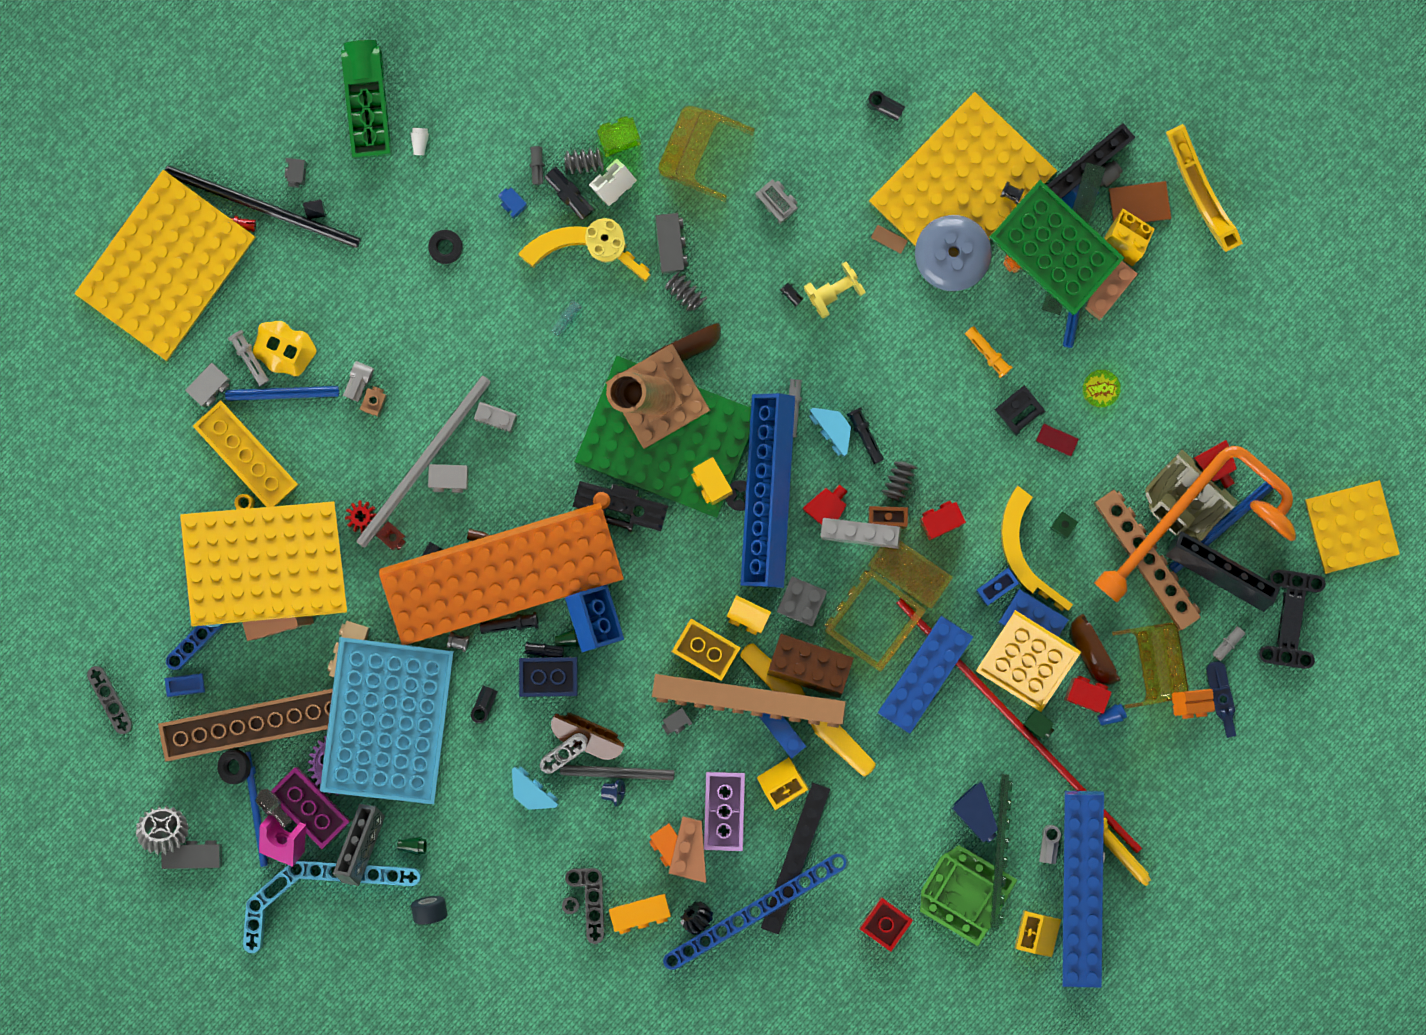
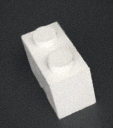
(613, 183)

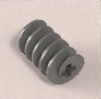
(584, 161)
(685, 292)
(898, 481)

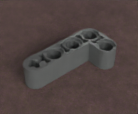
(590, 905)

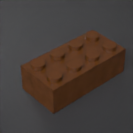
(810, 666)

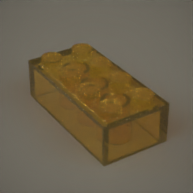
(911, 573)

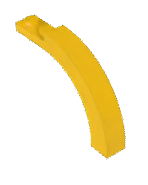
(1201, 191)
(570, 236)
(1012, 550)

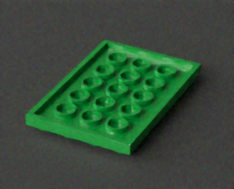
(1056, 247)

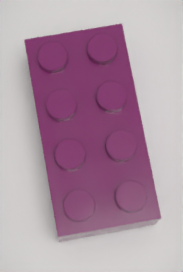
(310, 806)

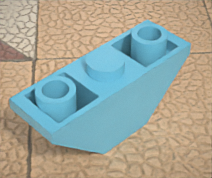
(834, 428)
(530, 792)

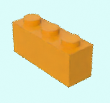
(640, 913)

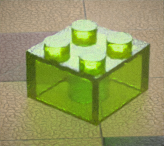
(618, 136)

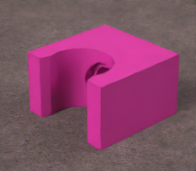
(281, 844)

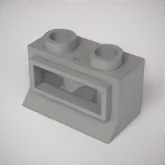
(777, 201)

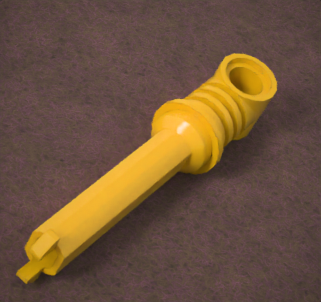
(1124, 856)

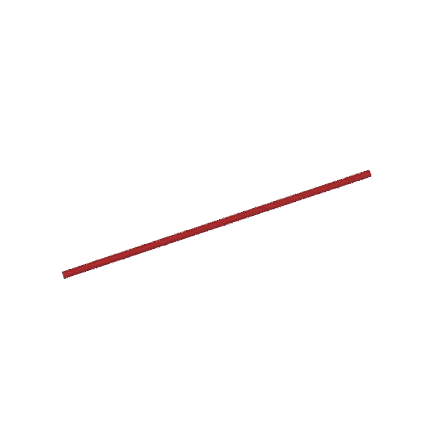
(1024, 731)

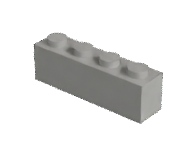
(860, 533)

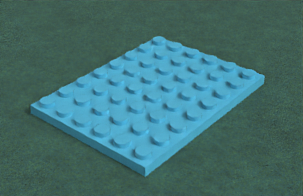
(386, 721)

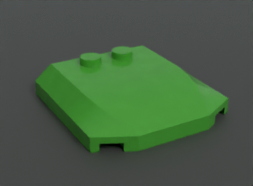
(961, 894)

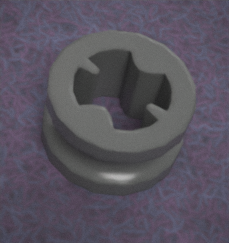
(576, 907)

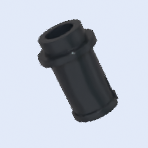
(791, 294)

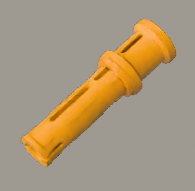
(994, 359)

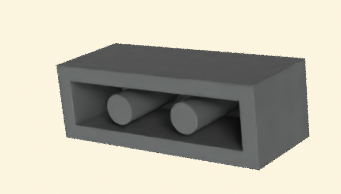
(671, 243)
(194, 856)

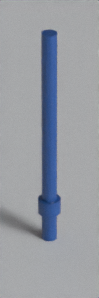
(255, 809)

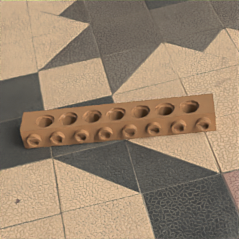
(1181, 619)

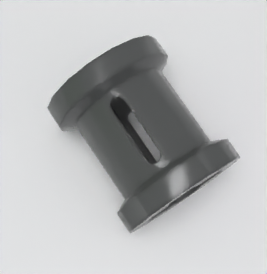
(458, 641)

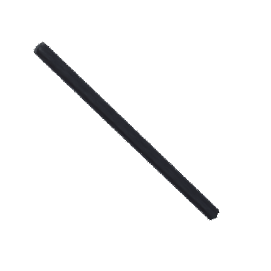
(264, 207)

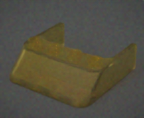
(689, 143)
(1160, 662)

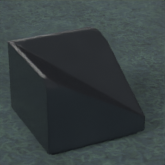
(314, 209)

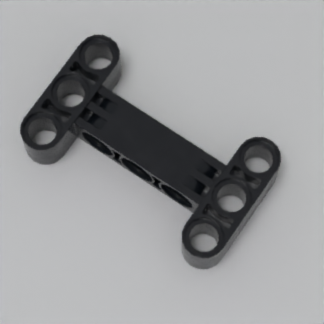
(1291, 619)

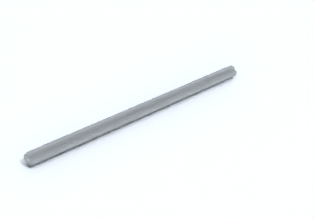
(423, 461)

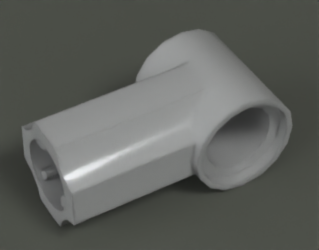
(359, 377)
(1049, 847)

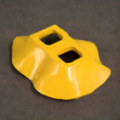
(275, 359)

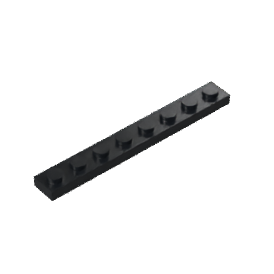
(797, 852)

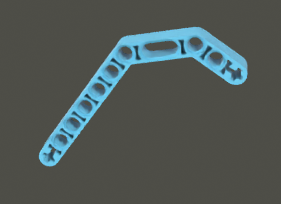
(307, 873)

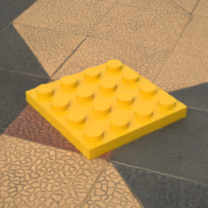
(1352, 527)
(1028, 661)

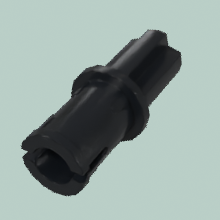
(544, 650)

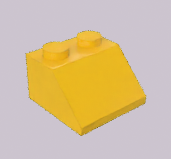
(748, 614)

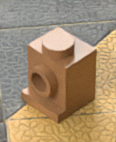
(373, 409)

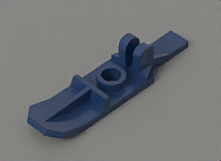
(1220, 685)

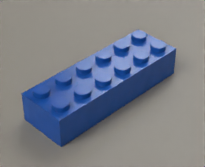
(925, 674)

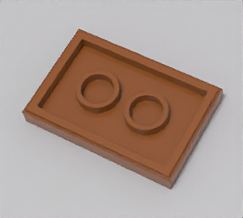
(1145, 201)

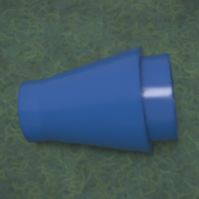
(1112, 715)

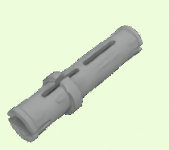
(795, 391)

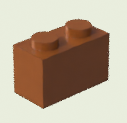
(888, 516)

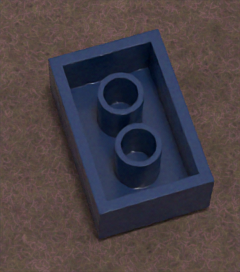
(548, 677)

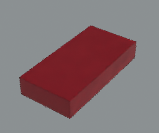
(1057, 440)

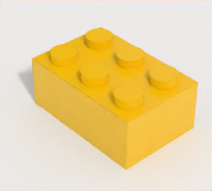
(712, 481)
(706, 649)

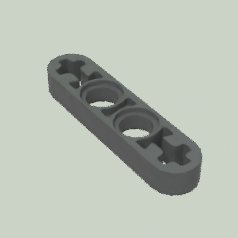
(107, 701)

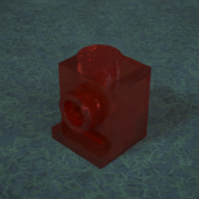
(384, 535)

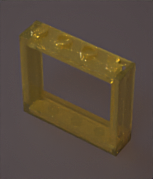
(843, 608)

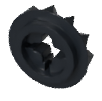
(737, 505)

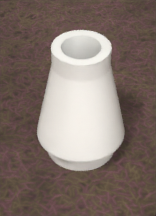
(419, 140)

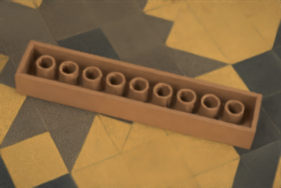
(245, 725)

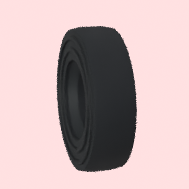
(445, 235)
(223, 766)

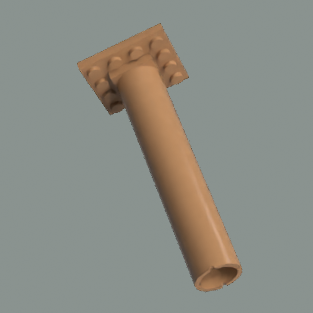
(656, 396)

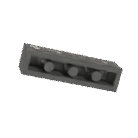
(359, 844)

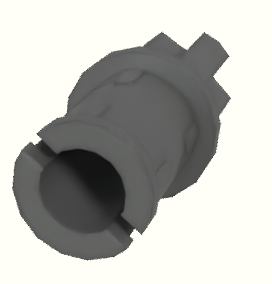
(537, 165)

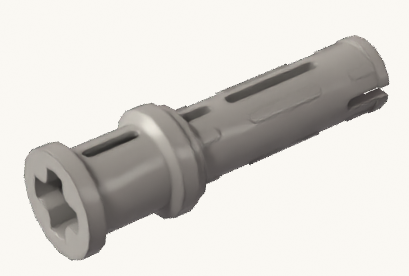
(261, 378)

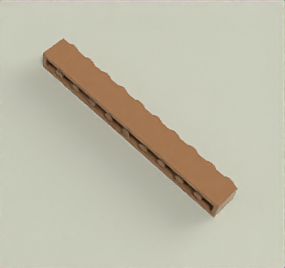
(749, 699)

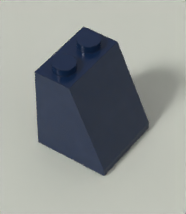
(976, 812)

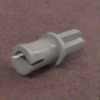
(1228, 643)

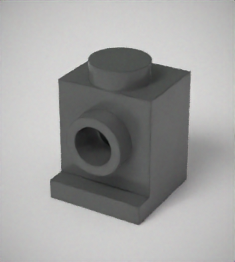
(295, 172)
(676, 722)

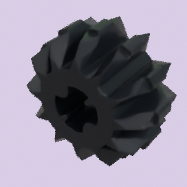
(696, 917)

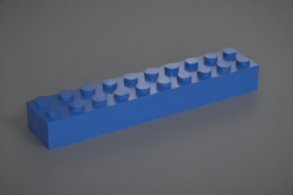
(767, 490)
(1083, 888)

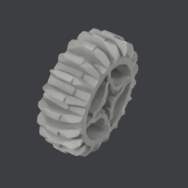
(160, 837)

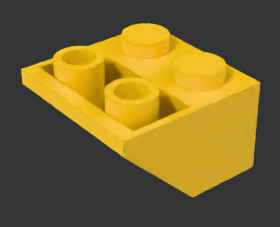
(1129, 236)
(782, 783)
(1037, 933)

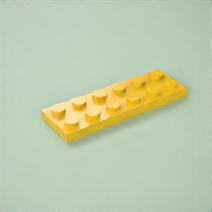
(245, 455)

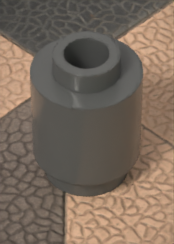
(1111, 173)

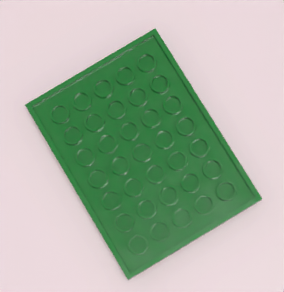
(667, 464)

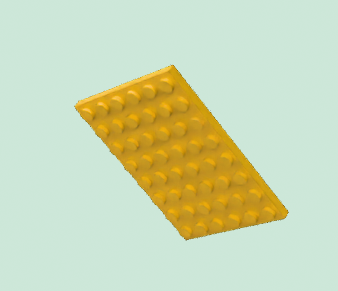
(962, 173)
(165, 265)
(263, 563)

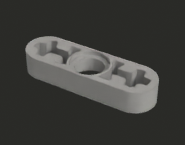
(555, 753)

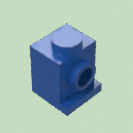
(512, 202)

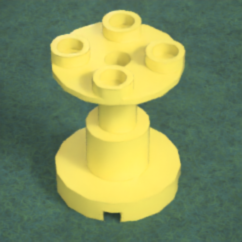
(605, 250)
(827, 294)

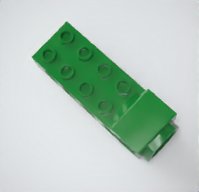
(366, 99)

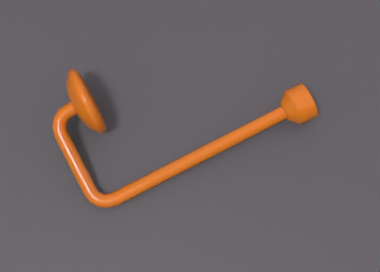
(1115, 583)

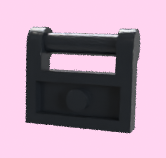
(1015, 405)

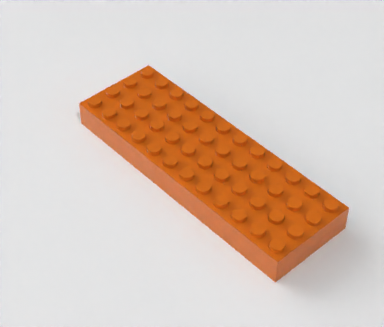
(501, 574)

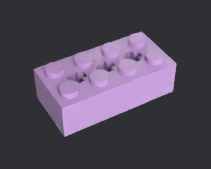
(714, 820)

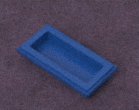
(184, 685)

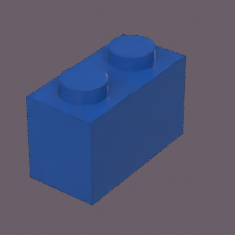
(997, 586)

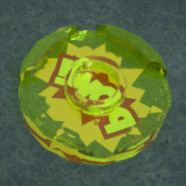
(1101, 388)

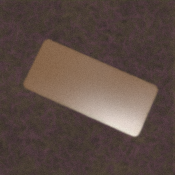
(889, 239)

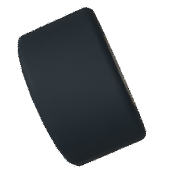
(429, 910)

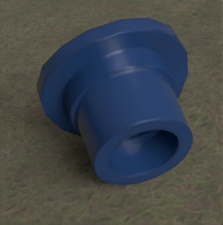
(614, 792)

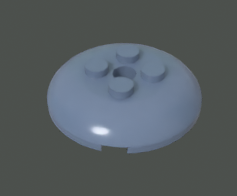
(953, 272)

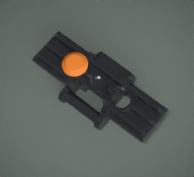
(623, 501)

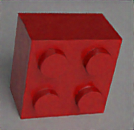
(943, 520)
(1088, 695)
(885, 924)

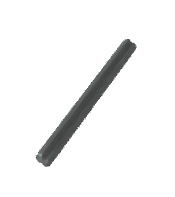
(616, 772)

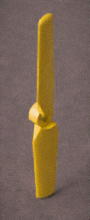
(834, 737)

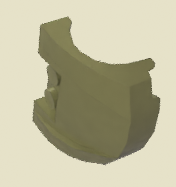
(1203, 511)

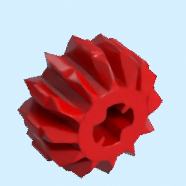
(355, 512)

